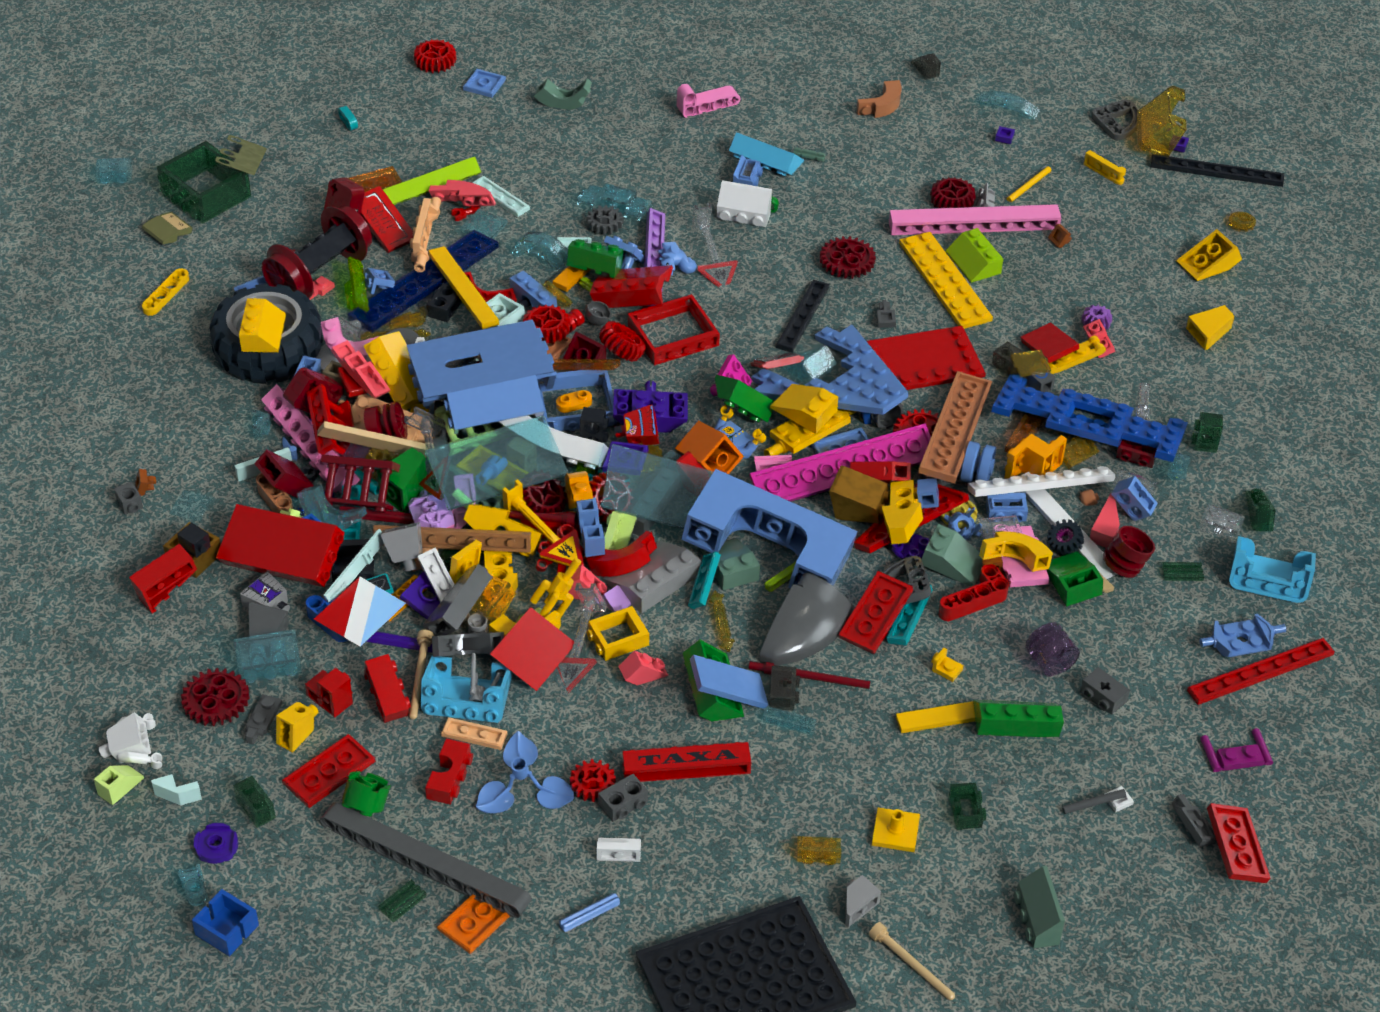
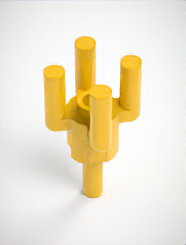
(557, 590)

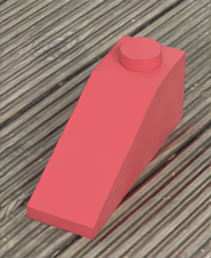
(1106, 524)

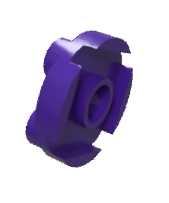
(216, 854)

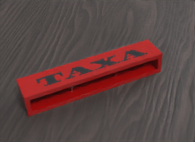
(687, 761)

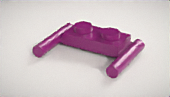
(1239, 756)

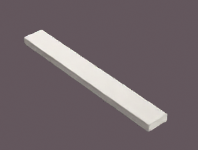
(1054, 512)

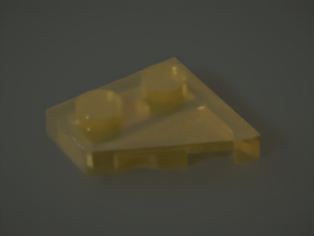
(408, 319)

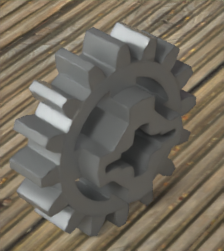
(606, 219)

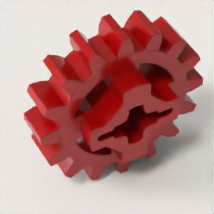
(592, 779)

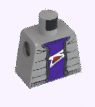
(266, 592)

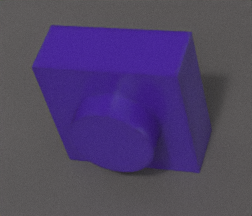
(1005, 135)
(1182, 144)

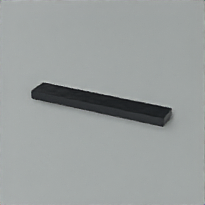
(802, 316)

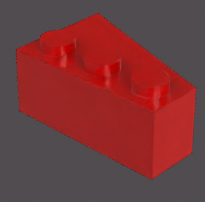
(162, 576)
(386, 688)

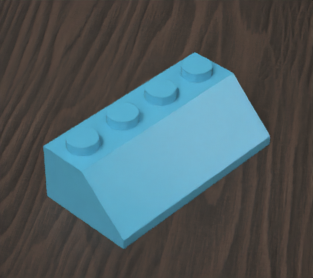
(768, 155)

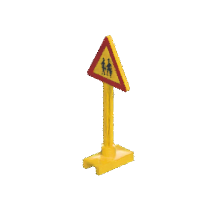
(562, 549)

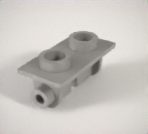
(986, 197)

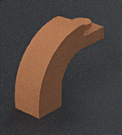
(884, 104)

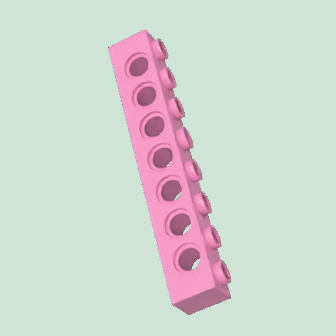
(300, 428)

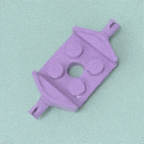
(430, 511)

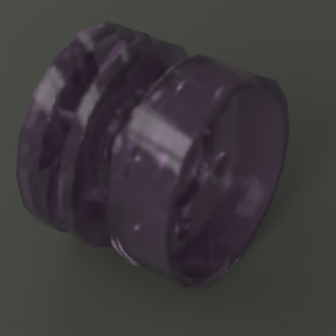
(1052, 649)

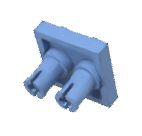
(630, 251)

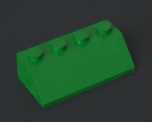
(708, 705)
(1018, 718)

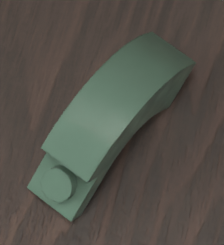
(561, 98)

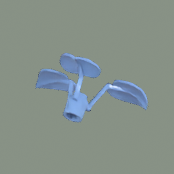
(518, 755)

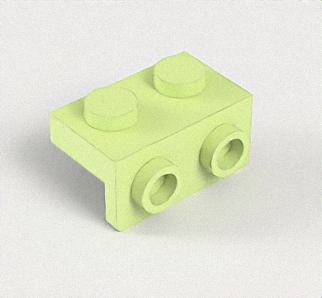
(619, 530)

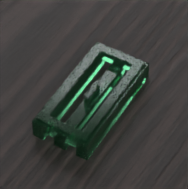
(1186, 571)
(421, 894)

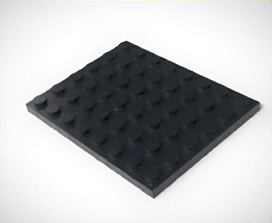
(748, 965)

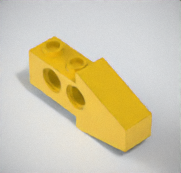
(903, 513)
(490, 518)
(498, 565)

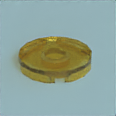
(558, 293)

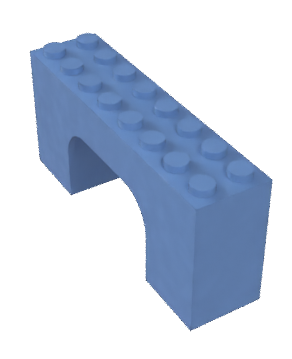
(736, 505)

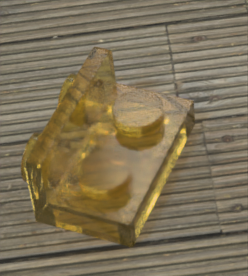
(1078, 451)
(494, 599)
(818, 850)

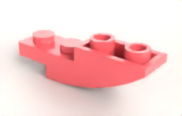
(466, 192)

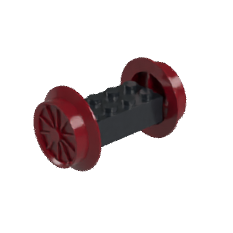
(343, 234)

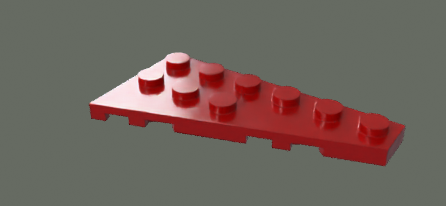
(877, 535)

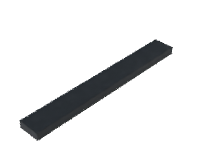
(1217, 170)

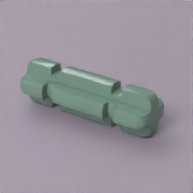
(809, 154)

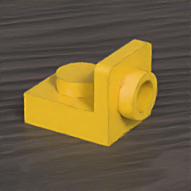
(946, 666)

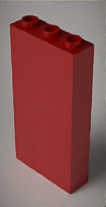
(280, 545)

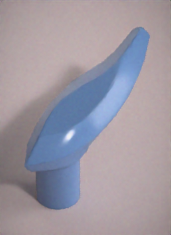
(293, 449)

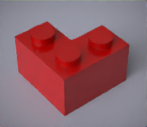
(330, 691)

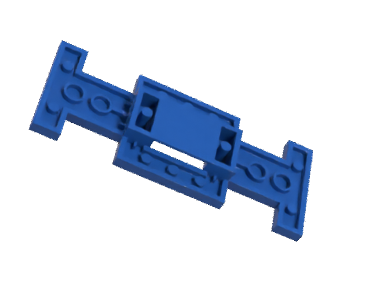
(1062, 418)

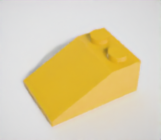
(1210, 256)
(807, 406)

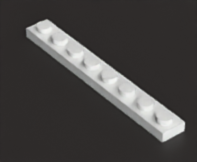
(1039, 482)

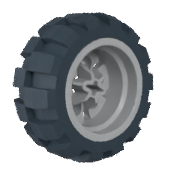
(299, 338)

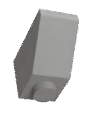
(860, 899)

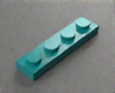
(906, 622)

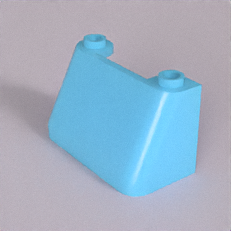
(1271, 576)

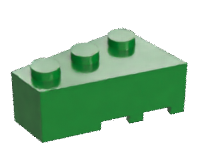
(595, 256)

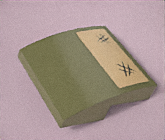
(167, 227)

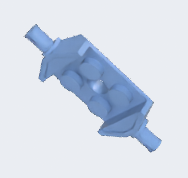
(1256, 632)

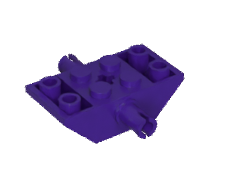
(670, 407)

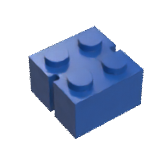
(230, 922)

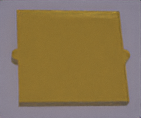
(1030, 363)

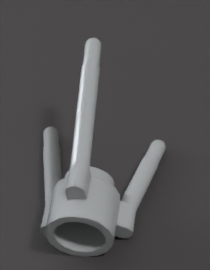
(477, 691)

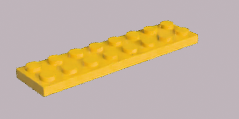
(945, 280)

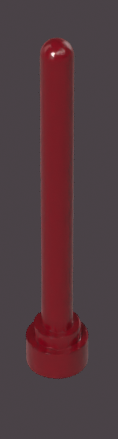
(567, 518)

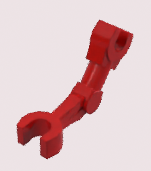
(462, 213)

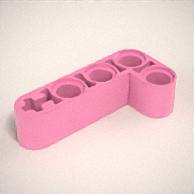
(707, 101)

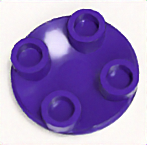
(914, 547)

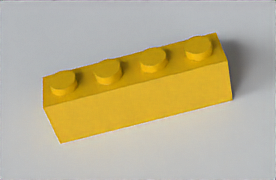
(391, 361)

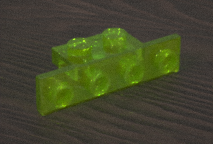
(355, 288)

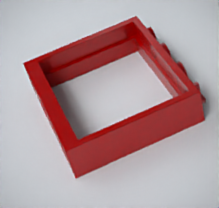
(680, 348)

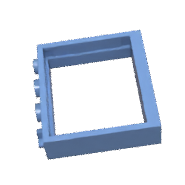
(577, 379)

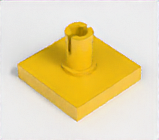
(895, 829)

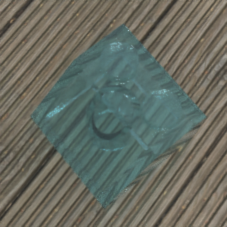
(815, 363)

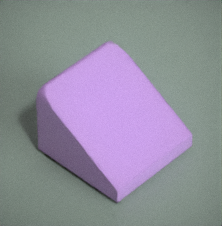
(616, 599)

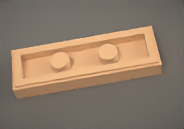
(474, 733)

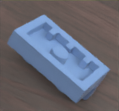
(377, 277)

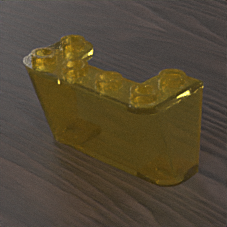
(1157, 125)

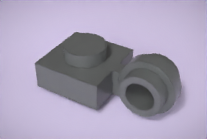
(885, 316)

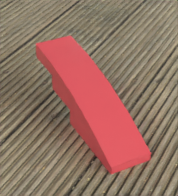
(360, 370)

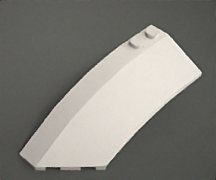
(572, 447)

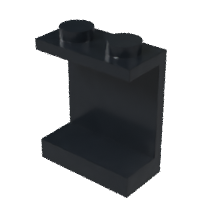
(346, 553)

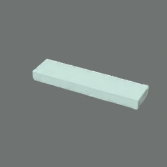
(503, 197)

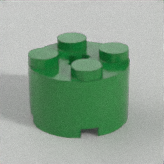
(365, 793)

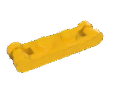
(1079, 356)

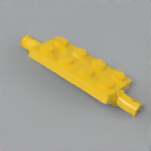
(794, 437)

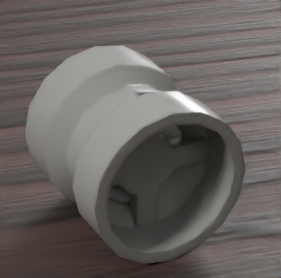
(477, 623)

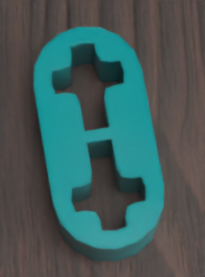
(348, 118)

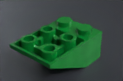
(1075, 578)

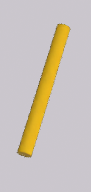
(1029, 184)

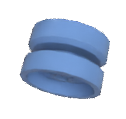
(977, 463)

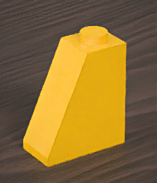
(1210, 325)

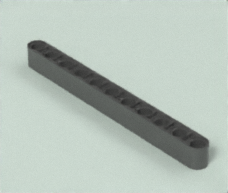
(426, 860)

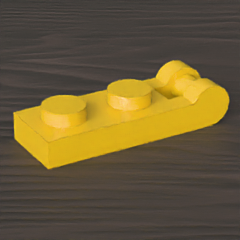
(1104, 167)

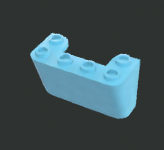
(449, 694)

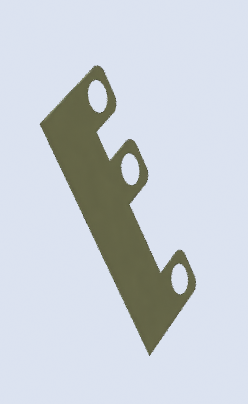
(248, 157)

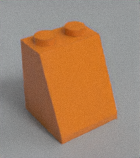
(710, 448)

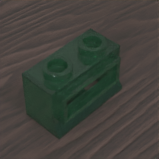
(967, 791)

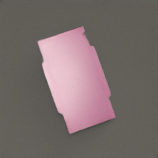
(1018, 572)

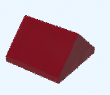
(584, 348)

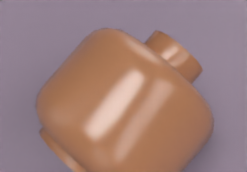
(1089, 497)

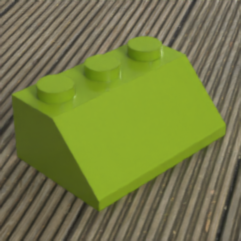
(975, 256)

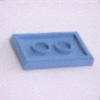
(839, 440)

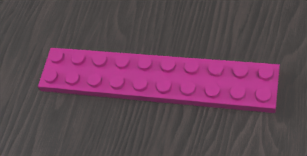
(817, 472)

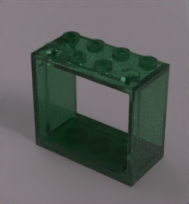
(213, 201)

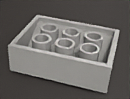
(664, 574)

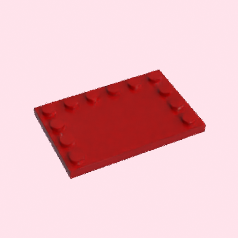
(929, 357)

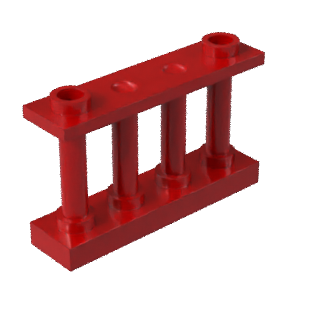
(320, 412)

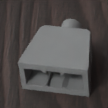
(404, 544)

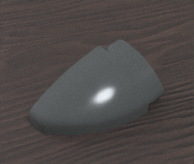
(806, 621)

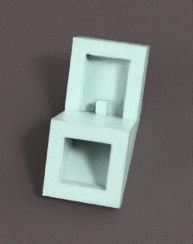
(166, 789)

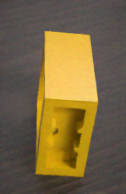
(623, 646)

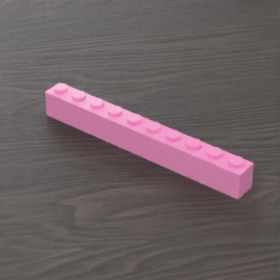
(965, 219)

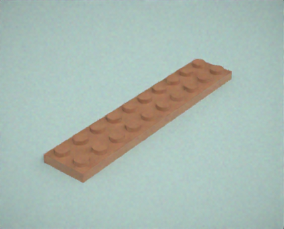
(955, 427)

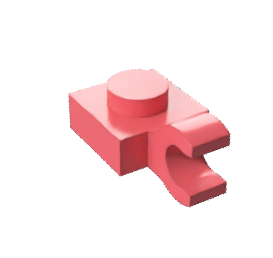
(322, 286)

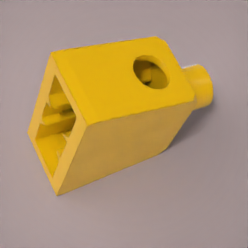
(295, 725)

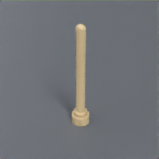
(424, 640)
(880, 933)

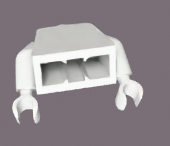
(130, 741)

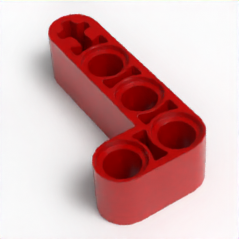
(990, 591)

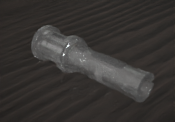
(1142, 409)

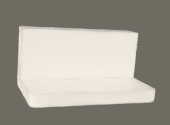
(618, 849)

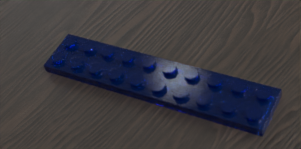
(418, 285)

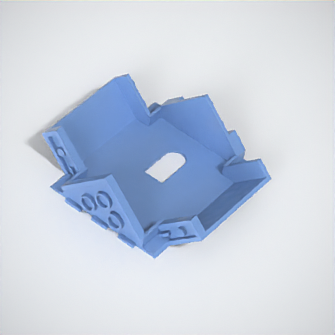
(487, 391)

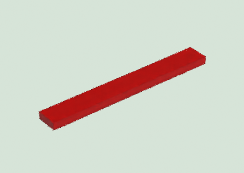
(1260, 671)

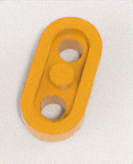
(573, 401)

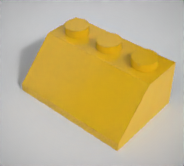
(261, 326)

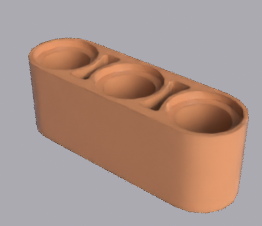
(274, 498)

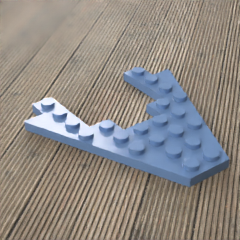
(865, 386)

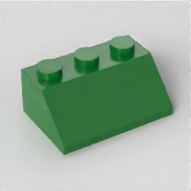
(744, 398)

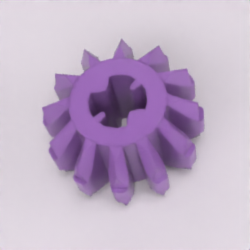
(1096, 312)

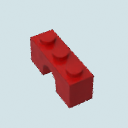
(445, 785)

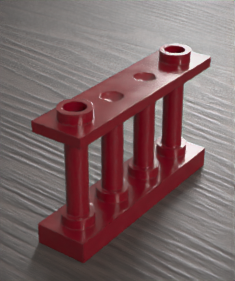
(368, 466)

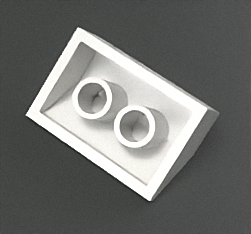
(744, 203)

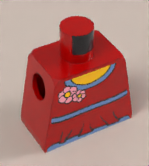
(639, 426)

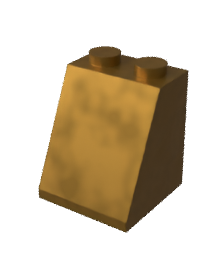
(858, 496)

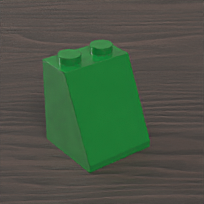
(405, 484)

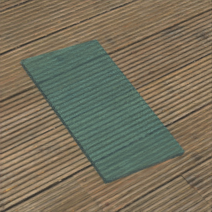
(493, 460)
(652, 486)

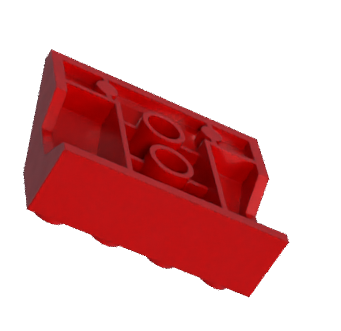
(631, 287)

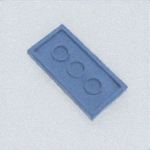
(728, 681)

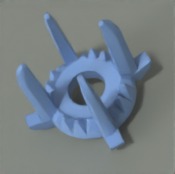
(966, 517)

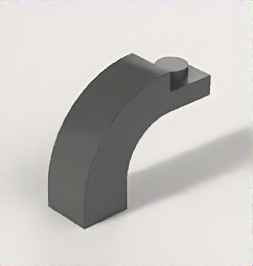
(465, 643)

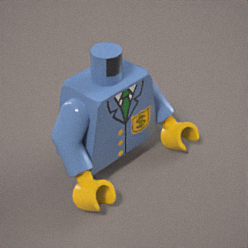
(742, 440)

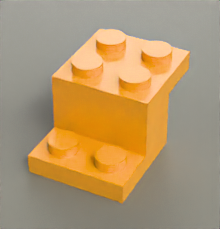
(1035, 456)

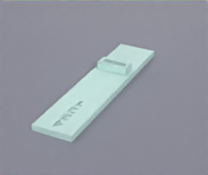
(363, 558)

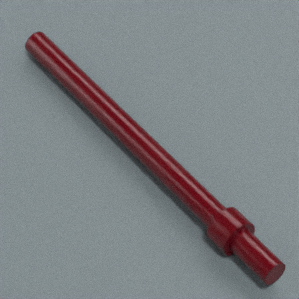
(767, 668)

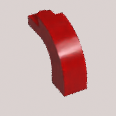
(624, 560)

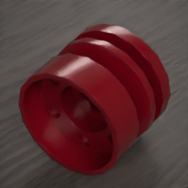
(386, 422)
(1128, 551)

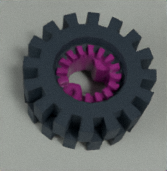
(1062, 529)

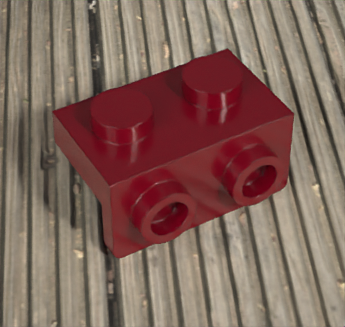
(1136, 453)

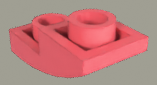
(1096, 328)

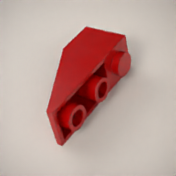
(884, 470)

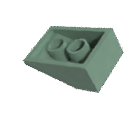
(952, 556)
(736, 565)

